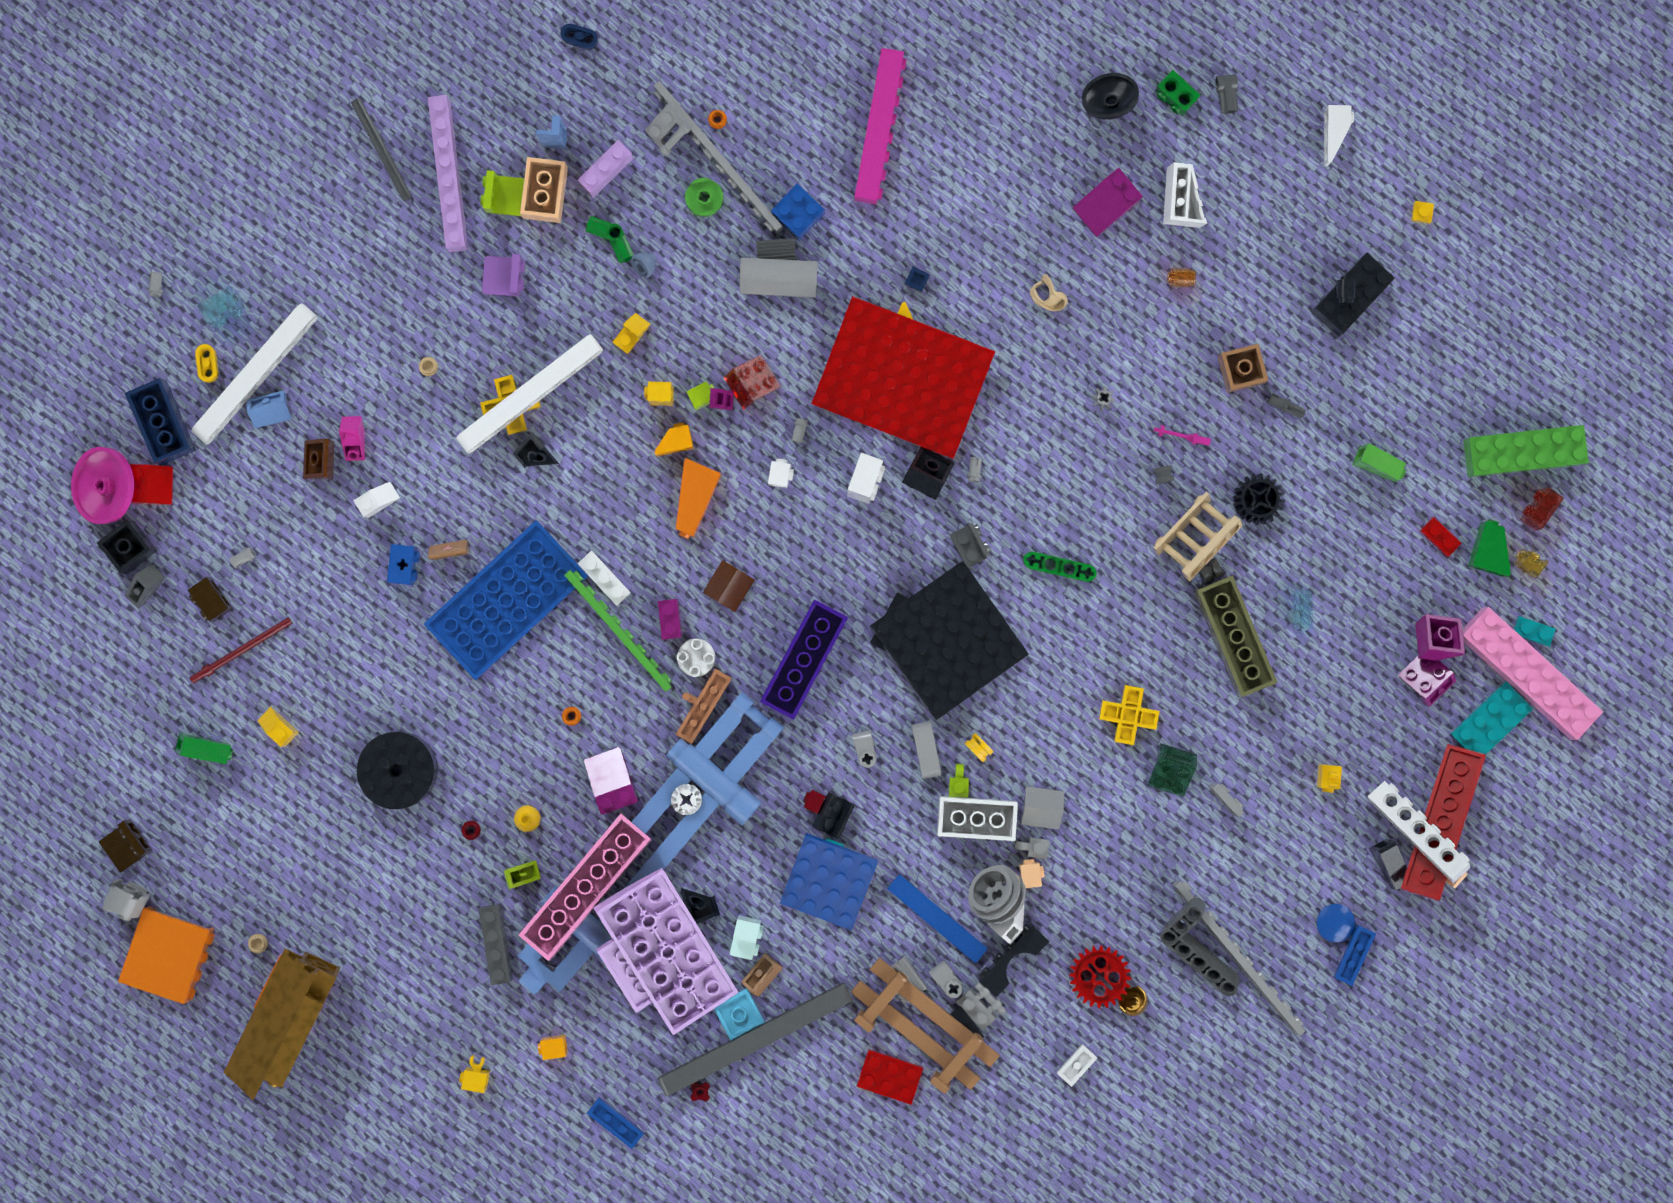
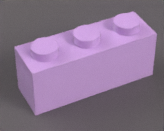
(605, 168)

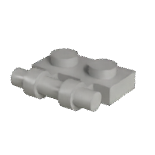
(977, 1008)

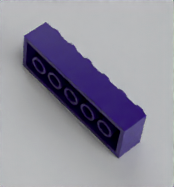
(804, 659)

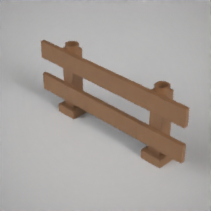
(952, 1064)

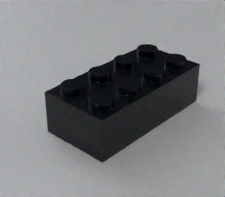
(1370, 283)

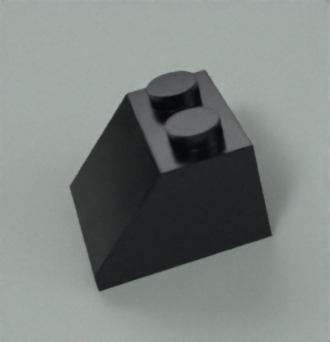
(928, 472)

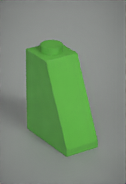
(1379, 462)

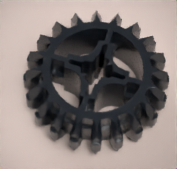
(1272, 510)

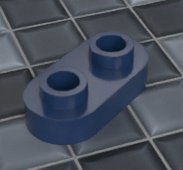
(579, 37)

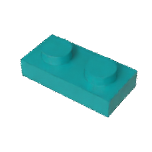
(1534, 631)

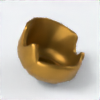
(1134, 1002)

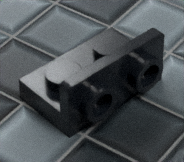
(833, 815)

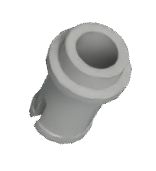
(155, 284)
(799, 430)
(974, 470)
(242, 557)

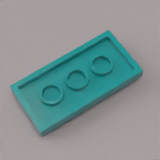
(1492, 720)

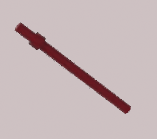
(209, 669)

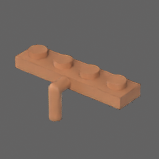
(702, 705)

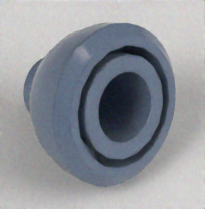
(644, 263)

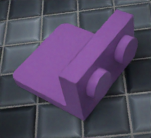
(503, 275)

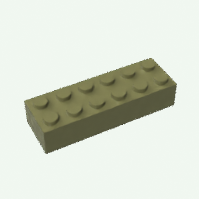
(1235, 636)

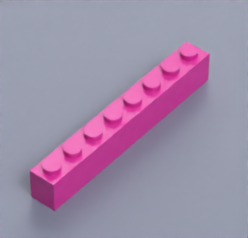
(879, 126)

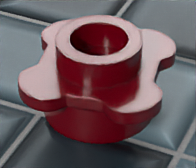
(700, 1096)

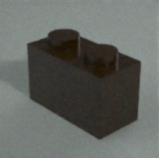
(209, 599)

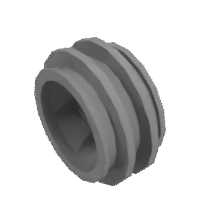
(989, 890)

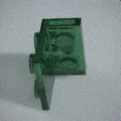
(1173, 770)

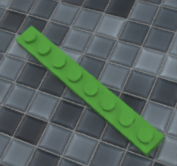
(614, 623)

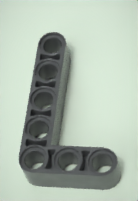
(1196, 949)

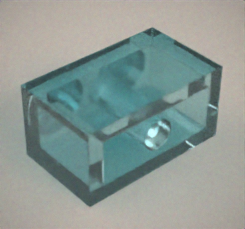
(221, 307)

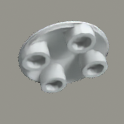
(696, 657)

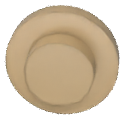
(428, 366)
(257, 943)

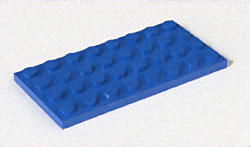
(505, 600)

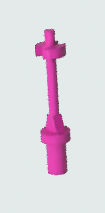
(1193, 438)

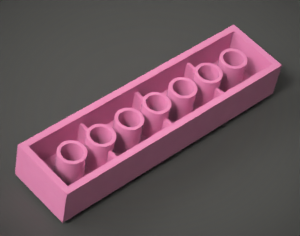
(1530, 673)
(585, 887)

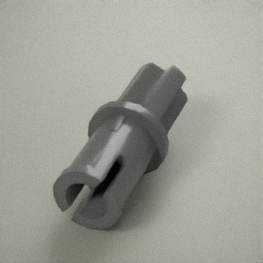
(1285, 405)

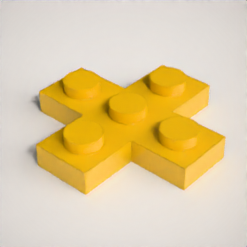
(506, 386)
(1129, 715)

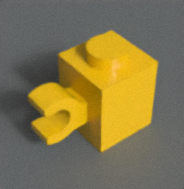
(1329, 777)
(475, 1078)

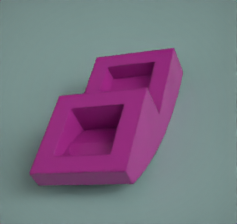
(721, 399)

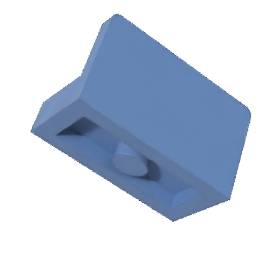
(268, 409)

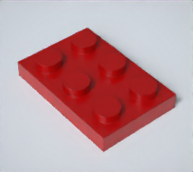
(889, 1076)

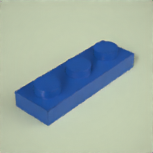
(1354, 955)
(615, 1123)

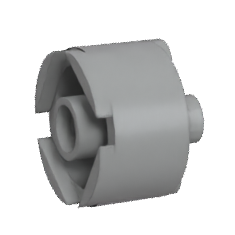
(126, 899)

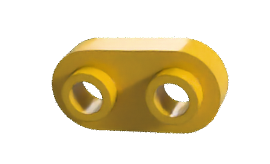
(205, 364)

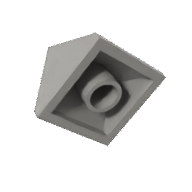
(1042, 808)

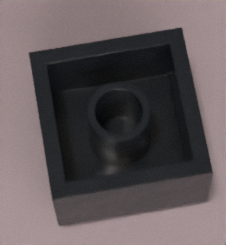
(126, 546)

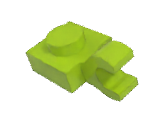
(958, 785)

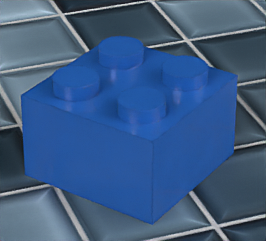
(798, 212)

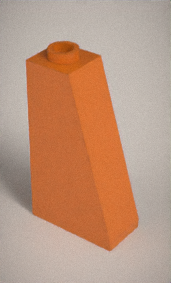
(695, 495)

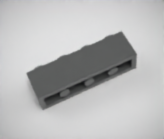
(495, 944)

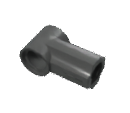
(1227, 90)

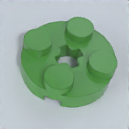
(695, 191)

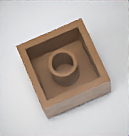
(1242, 368)

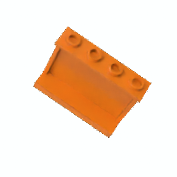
(166, 956)

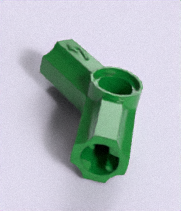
(603, 229)

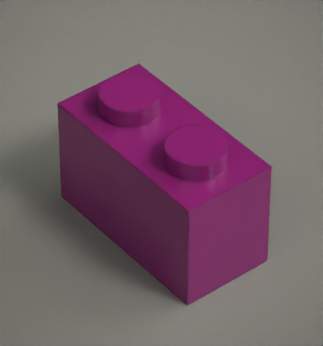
(670, 619)

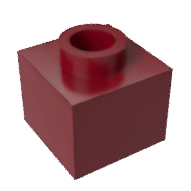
(814, 800)

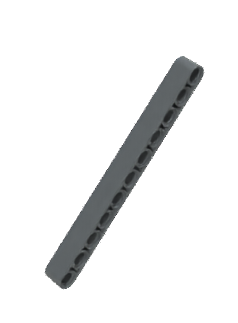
(754, 1039)

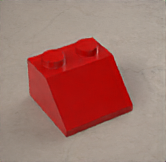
(152, 484)

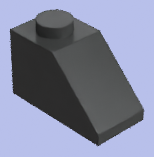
(144, 585)

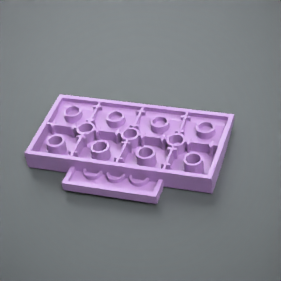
(661, 953)

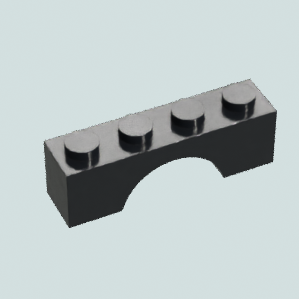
(995, 976)

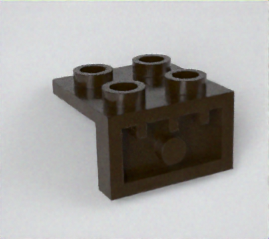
(125, 845)

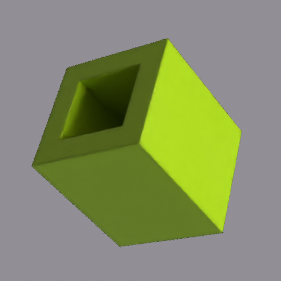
(700, 395)

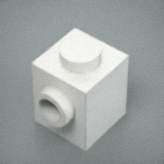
(780, 473)

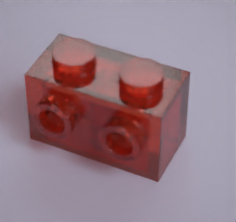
(1541, 509)

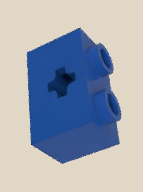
(398, 554)

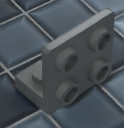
(970, 545)

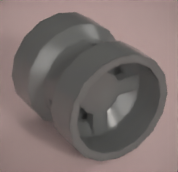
(1210, 571)

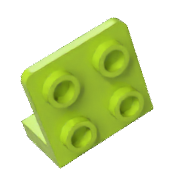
(502, 194)

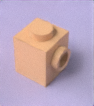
(1031, 873)

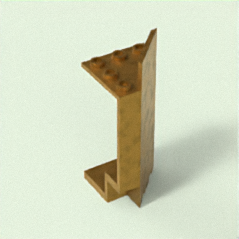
(281, 1021)

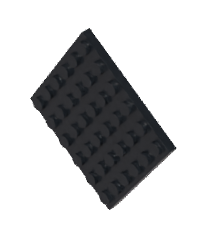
(949, 640)

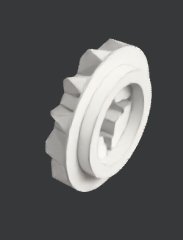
(686, 809)

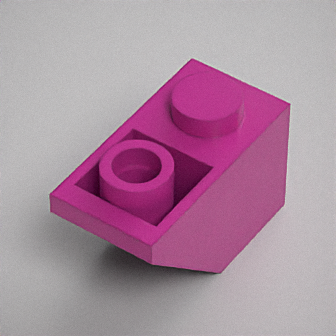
(352, 438)

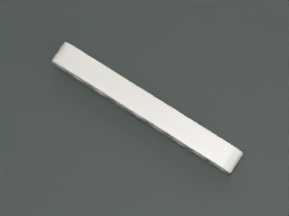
(254, 373)
(529, 394)

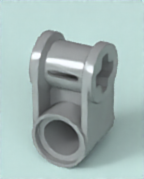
(864, 744)
(944, 977)

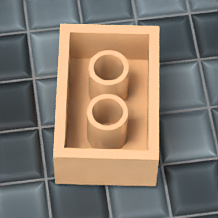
(544, 190)

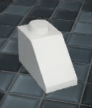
(376, 499)

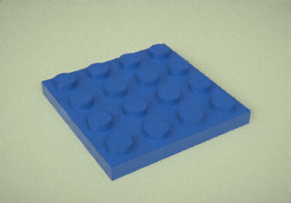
(829, 881)

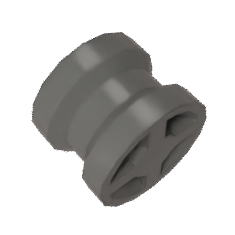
(1163, 474)

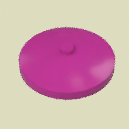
(102, 485)

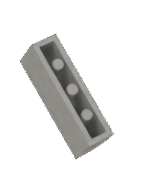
(778, 277)

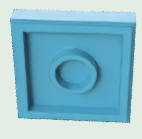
(739, 1014)

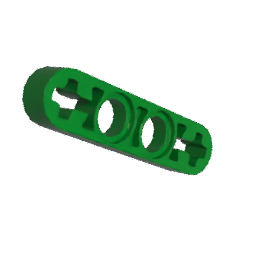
(1059, 568)

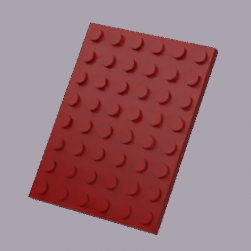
(903, 377)

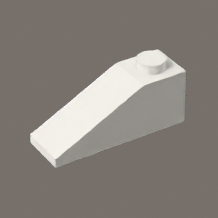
(1336, 125)

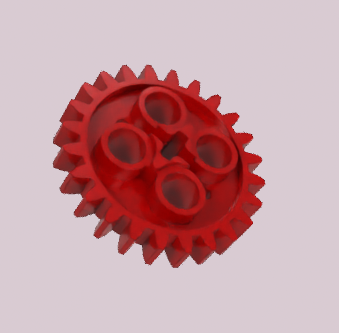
(1113, 964)

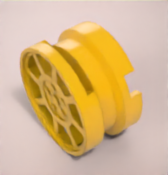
(979, 747)

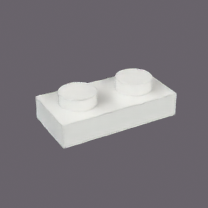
(1076, 1065)

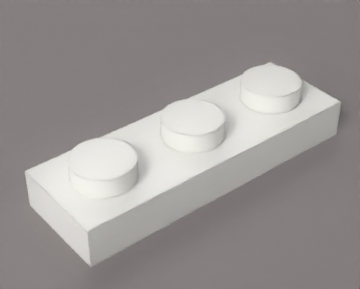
(604, 578)

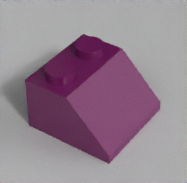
(1439, 637)

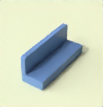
(556, 137)

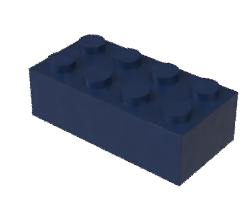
(160, 421)

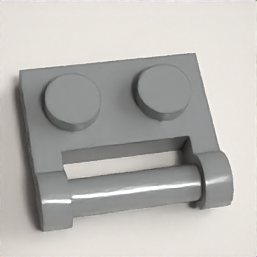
(664, 124)

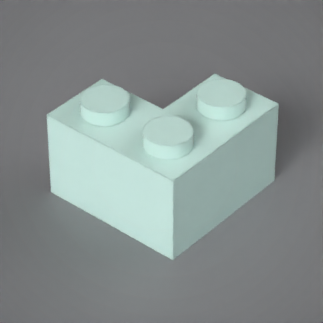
(745, 937)

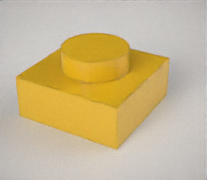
(1422, 212)

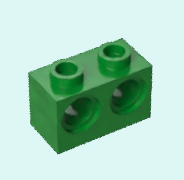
(1181, 89)

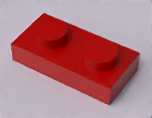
(1440, 537)

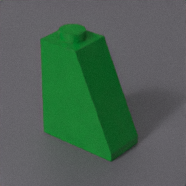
(1491, 550)
(203, 748)

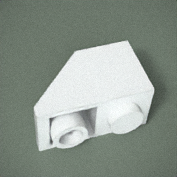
(1010, 929)

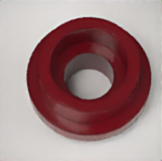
(466, 834)

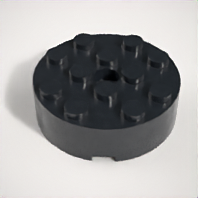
(377, 775)

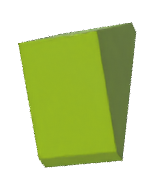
(522, 874)

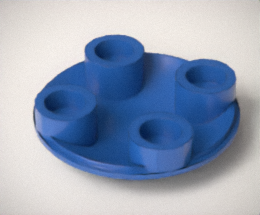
(1335, 922)

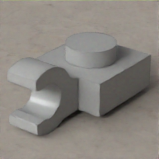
(1035, 847)

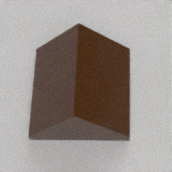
(318, 459)
(728, 586)

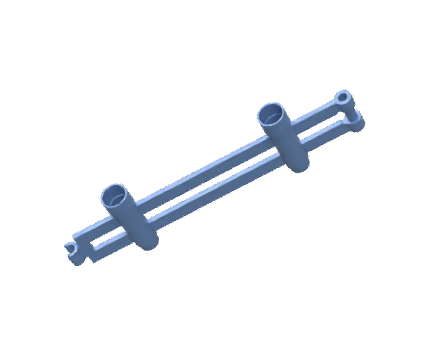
(719, 788)

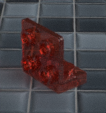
(751, 381)

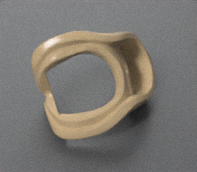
(1055, 301)

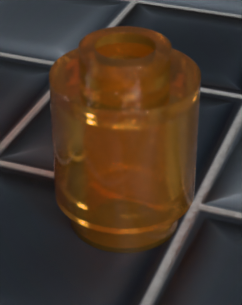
(1181, 277)

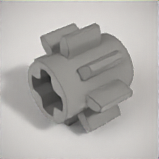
(1103, 403)

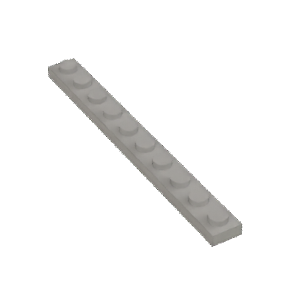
(722, 164)
(1244, 963)

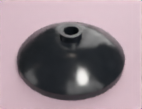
(1110, 96)

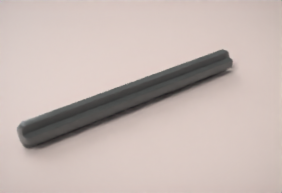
(381, 149)

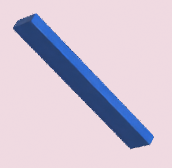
(937, 918)

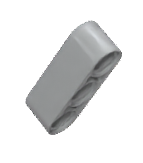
(926, 750)

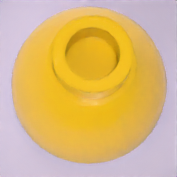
(527, 818)

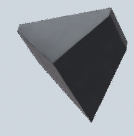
(533, 452)
(699, 905)

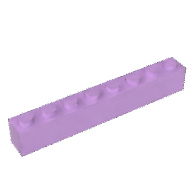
(448, 173)

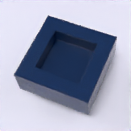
(917, 279)

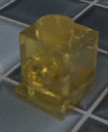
(1530, 563)

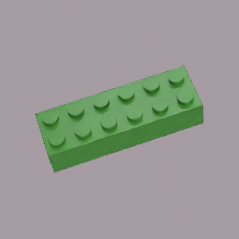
(1525, 451)

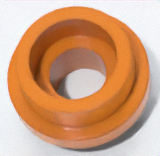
(717, 113)
(566, 720)

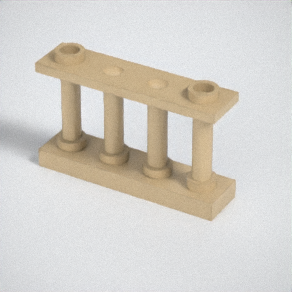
(1203, 554)

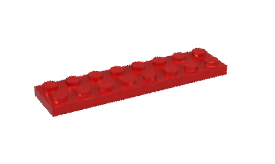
(1448, 812)

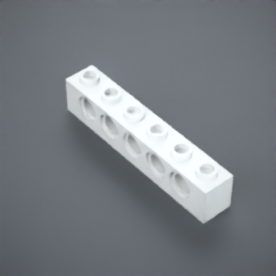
(1452, 870)

